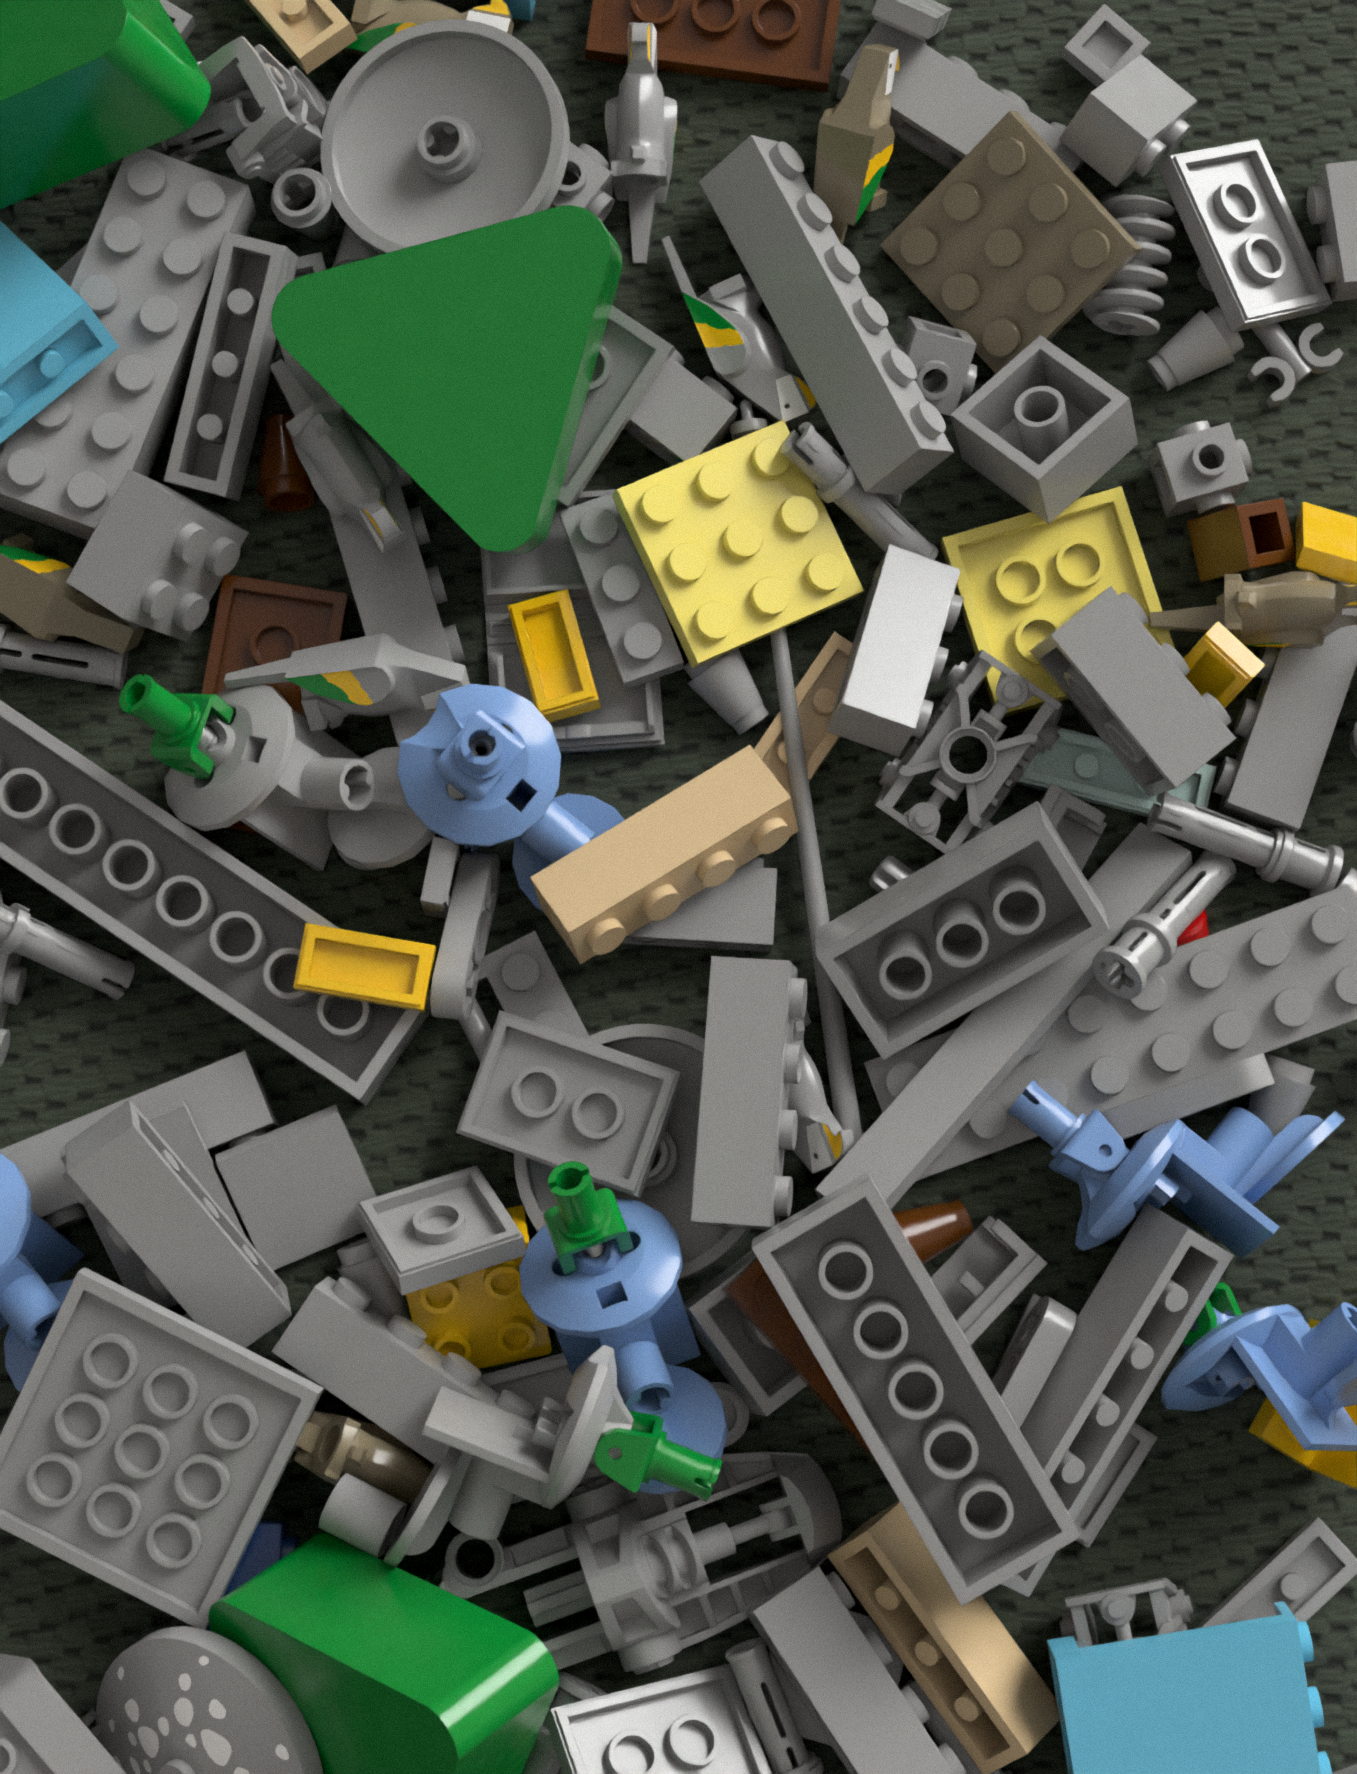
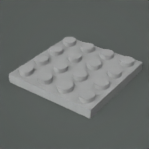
(147, 1447)

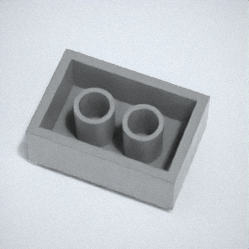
(1134, 692)

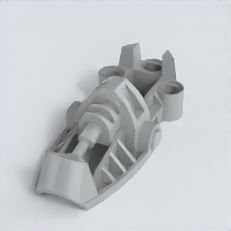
(649, 1568)

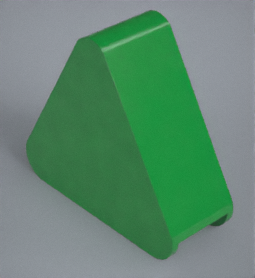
(88, 88)
(467, 360)
(391, 1664)

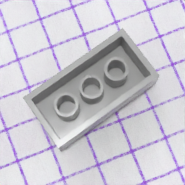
(960, 930)

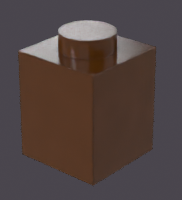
(1241, 539)

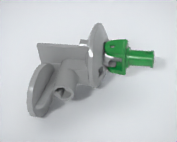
(261, 764)
(504, 1455)

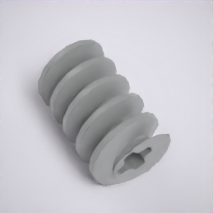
(1125, 298)

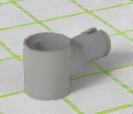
(362, 1515)

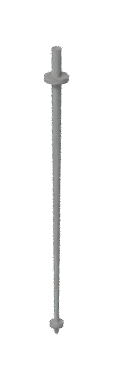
(830, 1000)

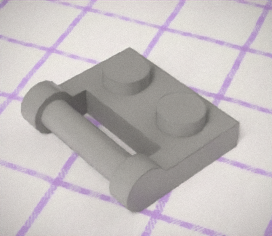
(526, 988)

